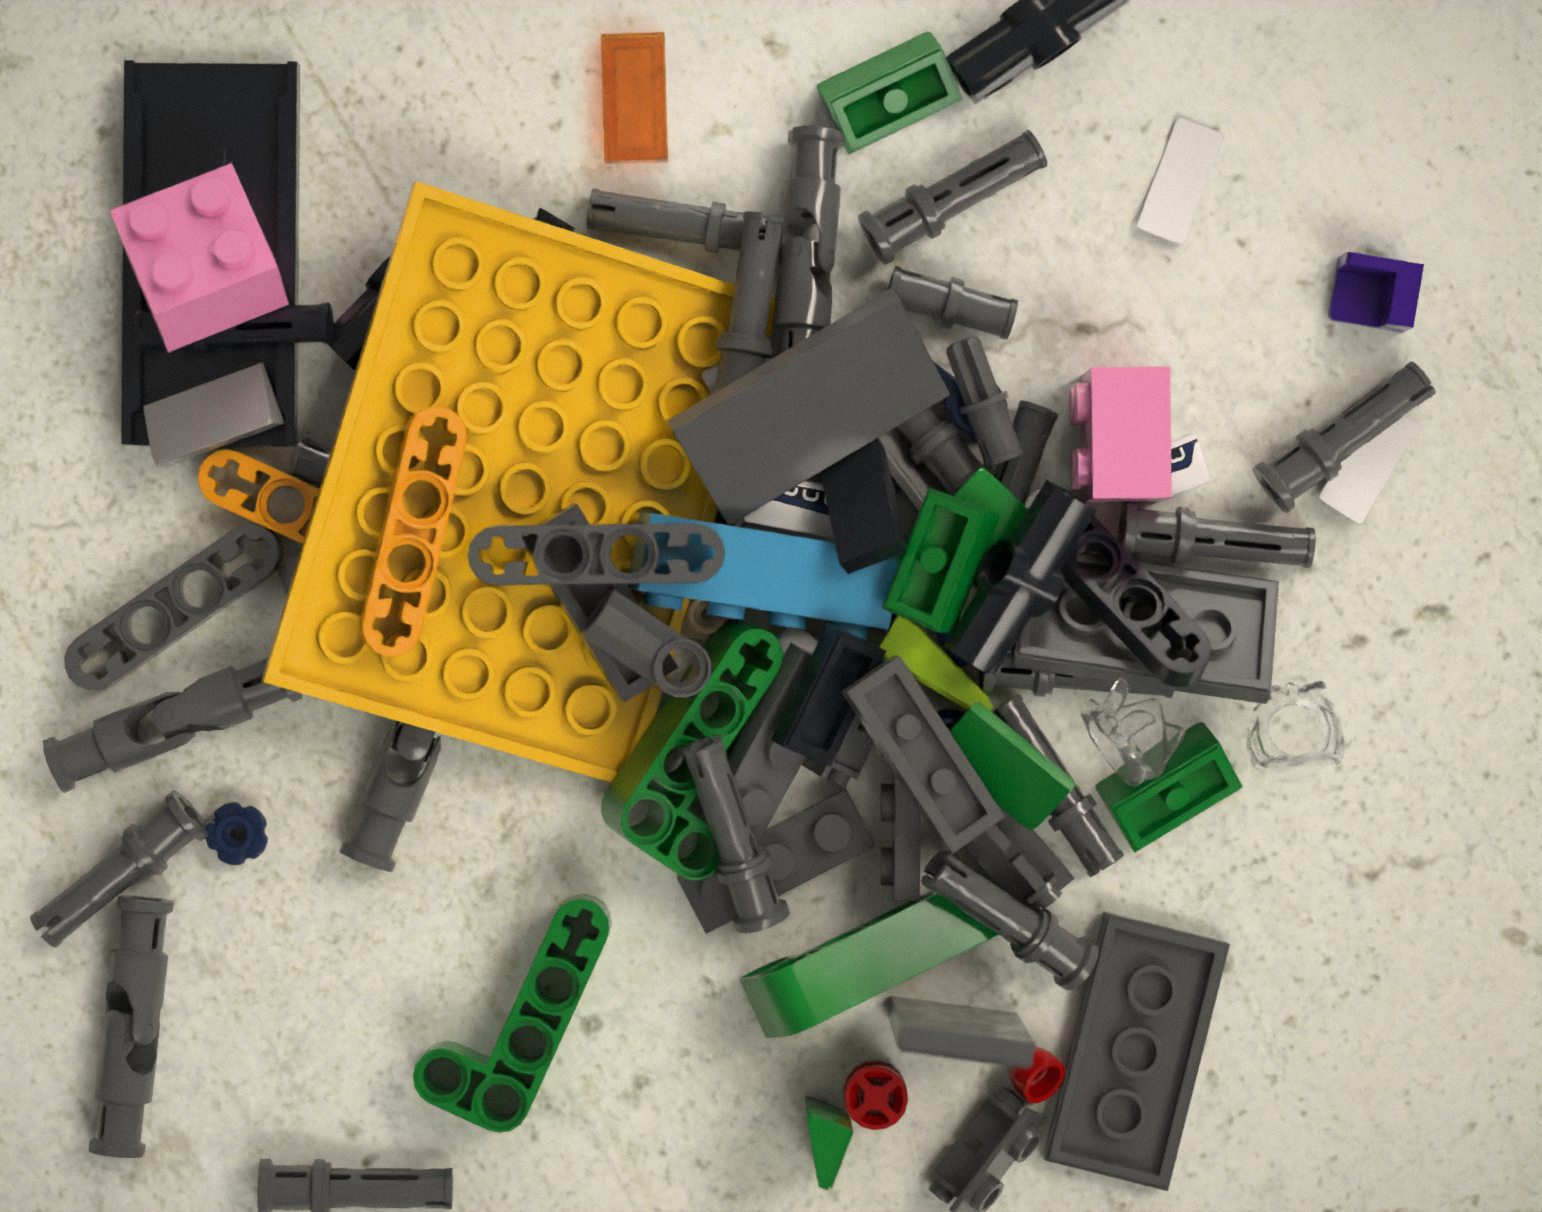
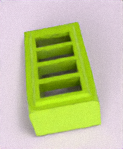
(931, 664)

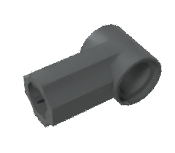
(643, 643)

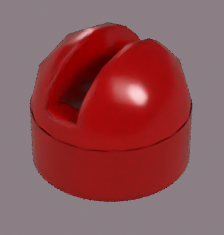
(1040, 1079)

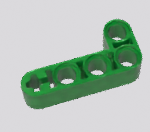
(681, 724)
(859, 964)
(530, 1008)

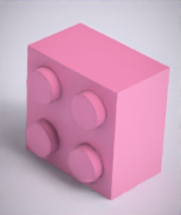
(200, 257)
(1122, 434)

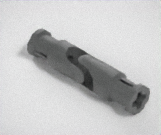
(809, 198)
(206, 705)
(391, 803)
(131, 1014)

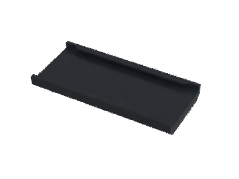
(177, 128)

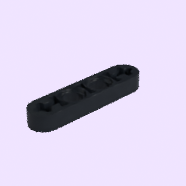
(1130, 579)

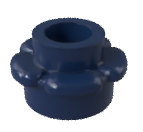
(251, 823)

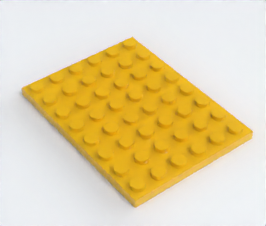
(565, 384)

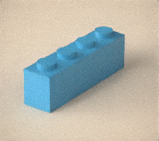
(770, 573)

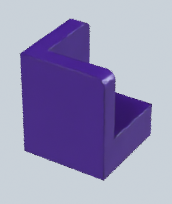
(1375, 292)

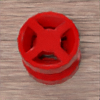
(874, 1110)

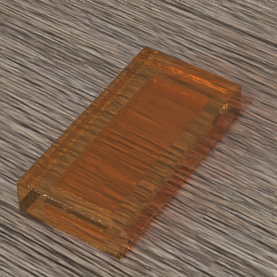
(634, 98)

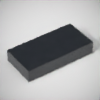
(863, 508)
(818, 711)

